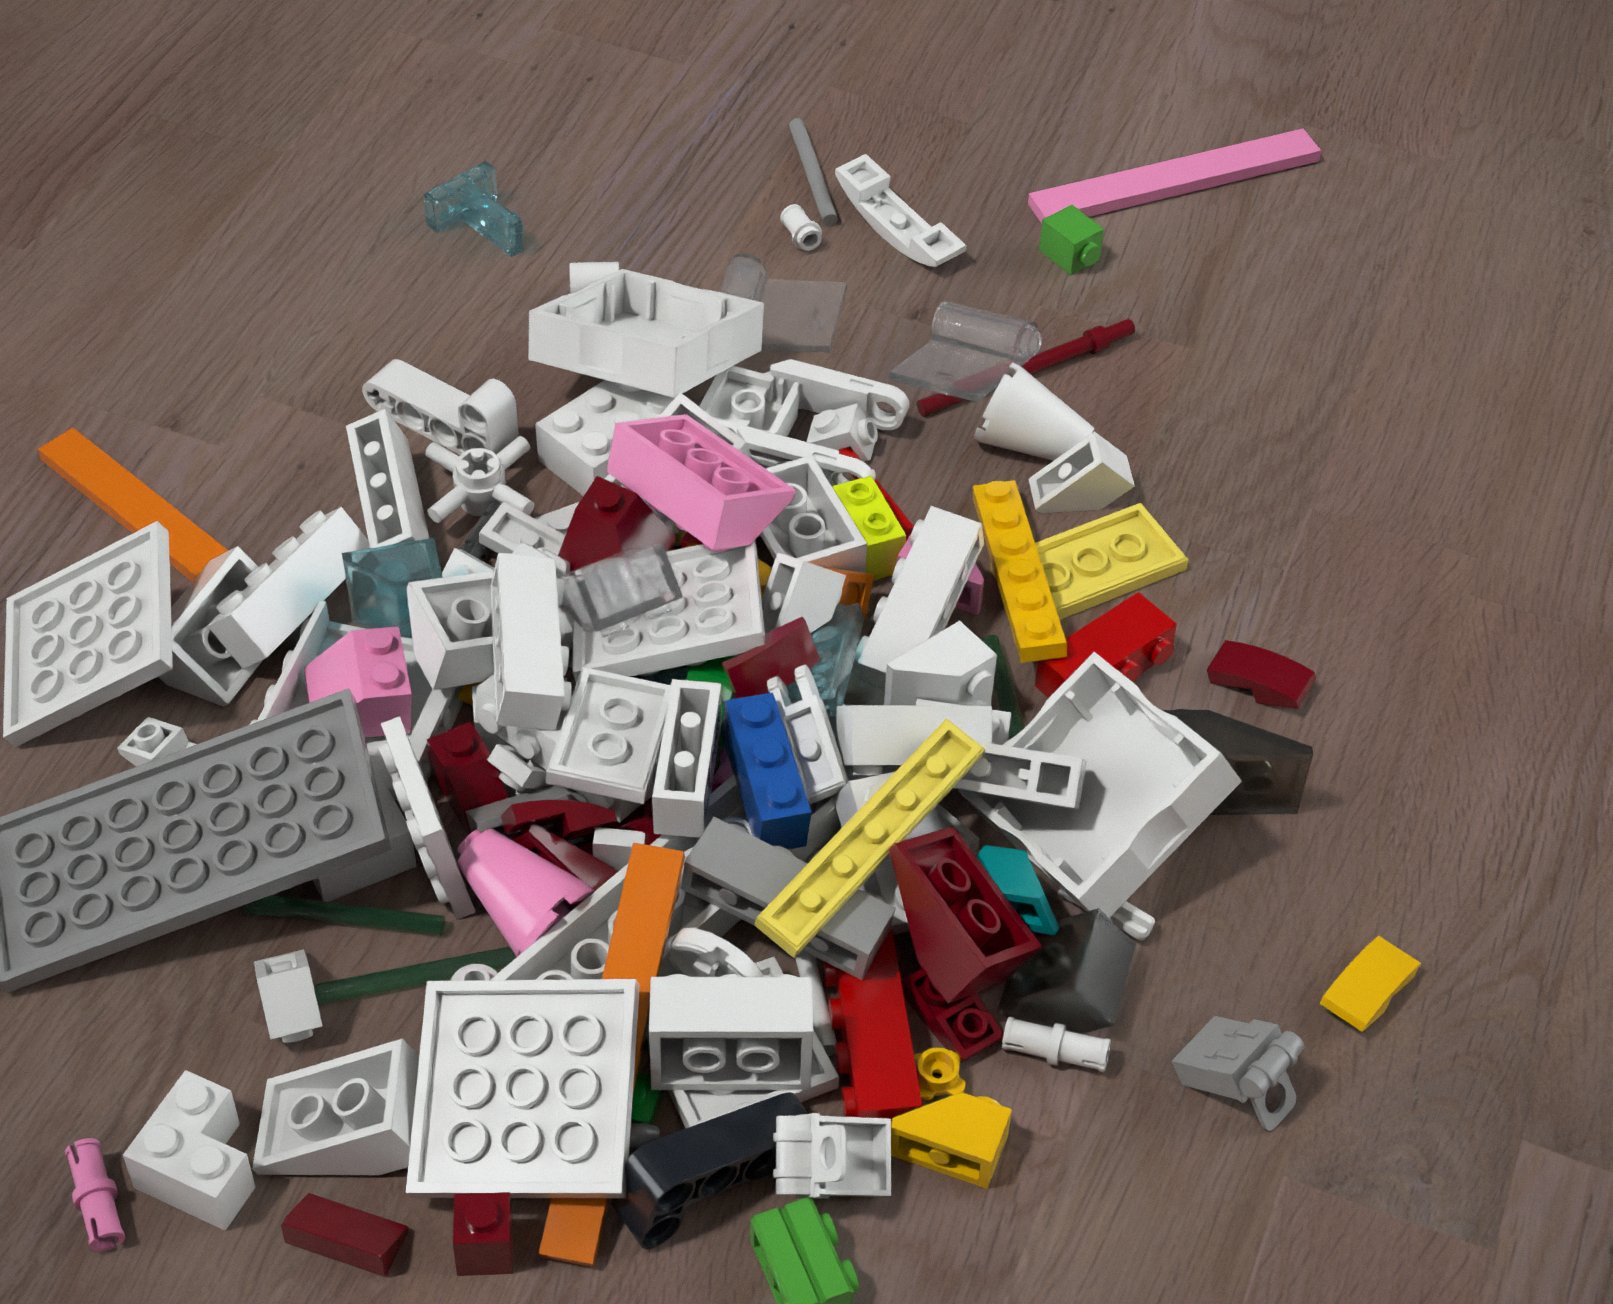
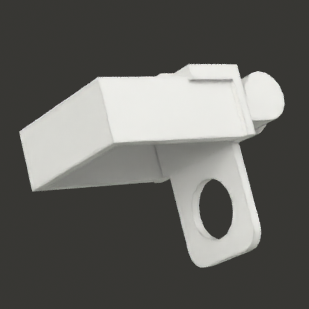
(832, 1156)

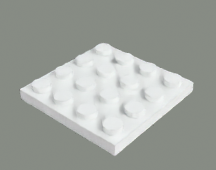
(713, 619)
(87, 634)
(524, 1088)

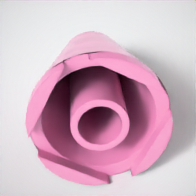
(518, 887)

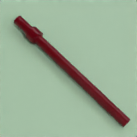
(1092, 341)

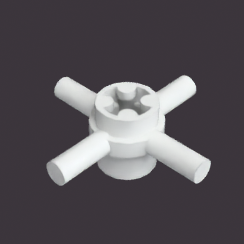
(478, 479)

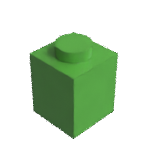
(1071, 239)

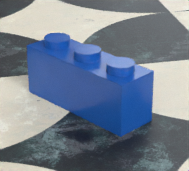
(766, 771)

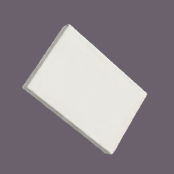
(610, 736)

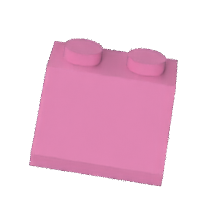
(374, 671)

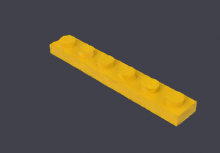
(1019, 572)

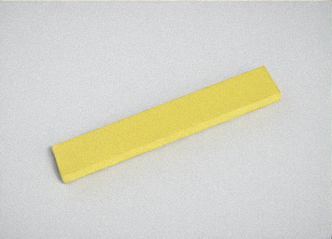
(867, 837)

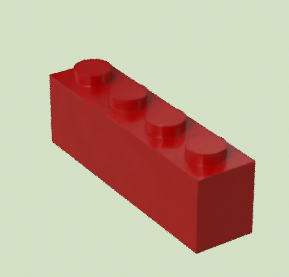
(874, 1037)

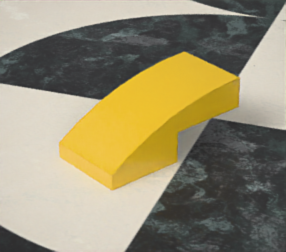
(1370, 983)

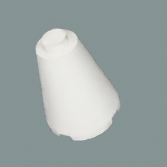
(1030, 418)

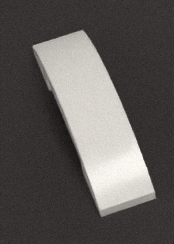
(892, 218)

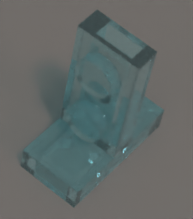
(473, 200)

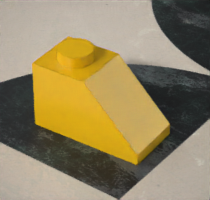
(954, 1137)

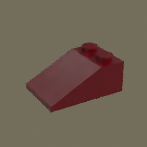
(958, 916)

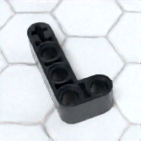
(699, 1164)

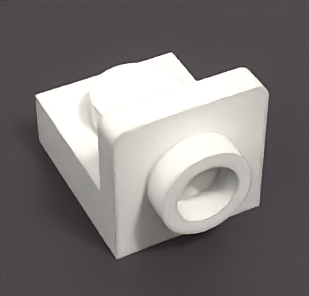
(518, 773)

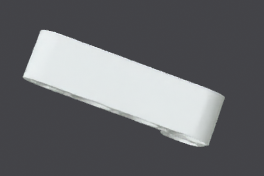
(443, 412)

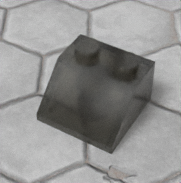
(1072, 976)

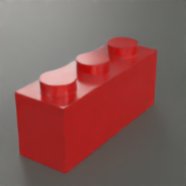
(1127, 637)

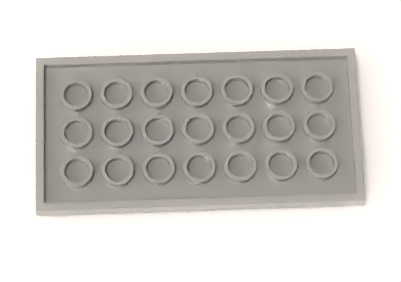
(186, 838)

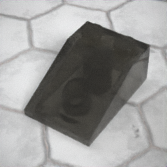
(1268, 764)

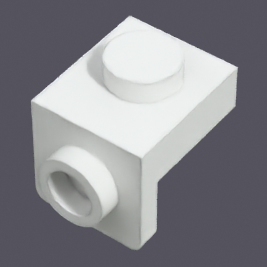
(843, 429)

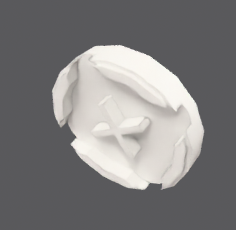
(708, 955)

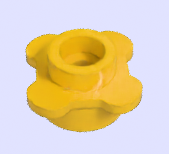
(942, 1062)

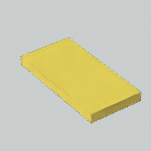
(1107, 559)

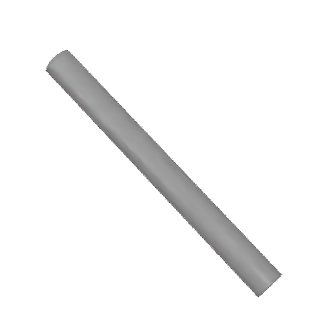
(813, 172)

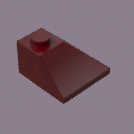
(610, 522)

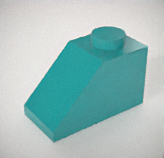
(1020, 885)

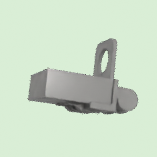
(1242, 1064)

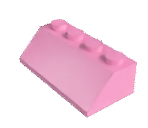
(697, 480)

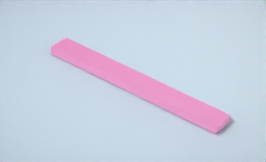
(1179, 175)

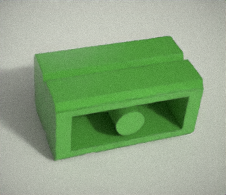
(800, 1255)

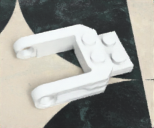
(766, 405)

